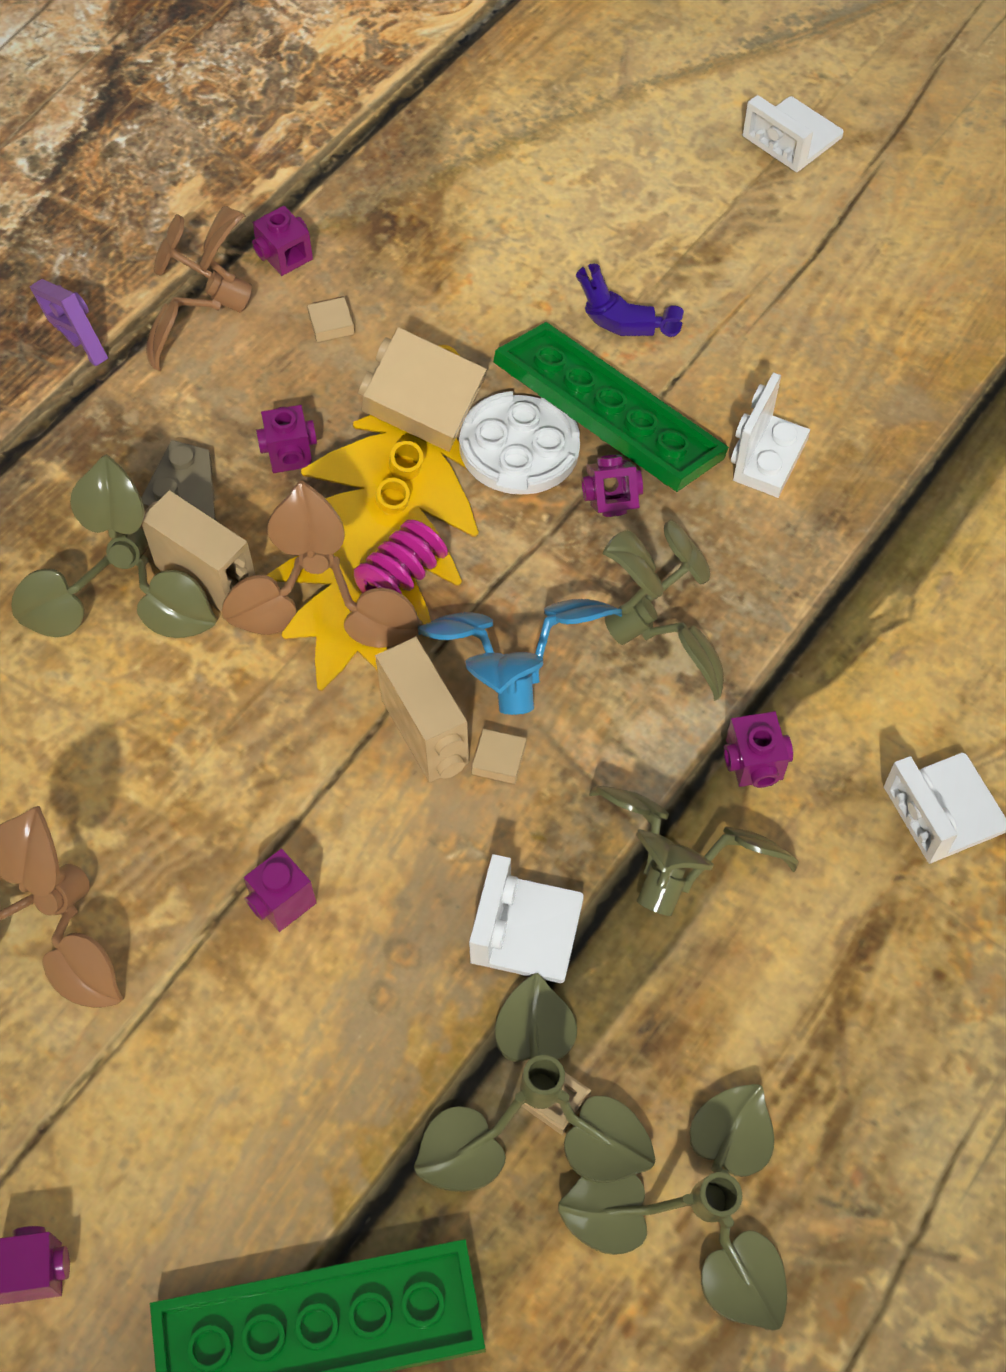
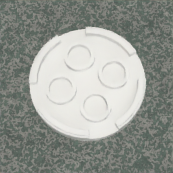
(519, 443)

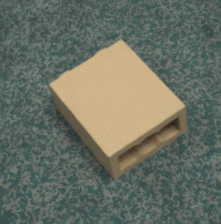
(421, 388)
(197, 545)
(423, 710)

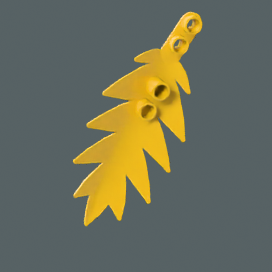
(396, 483)

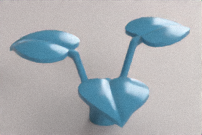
(516, 672)

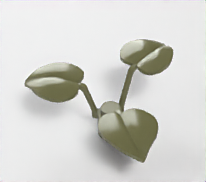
(110, 502)
(639, 612)
(666, 879)
(605, 1139)
(746, 1276)

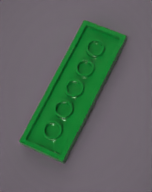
(611, 406)
(328, 1319)

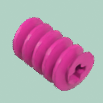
(401, 558)

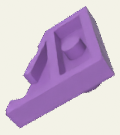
(68, 315)

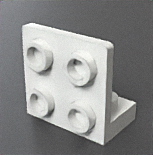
(789, 131)
(767, 443)
(944, 805)
(524, 924)

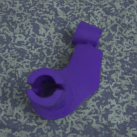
(620, 317)

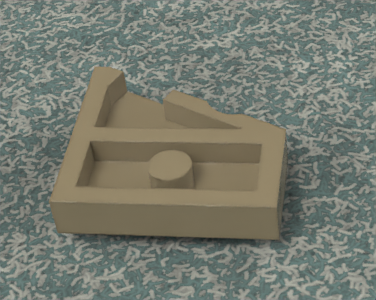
(185, 472)

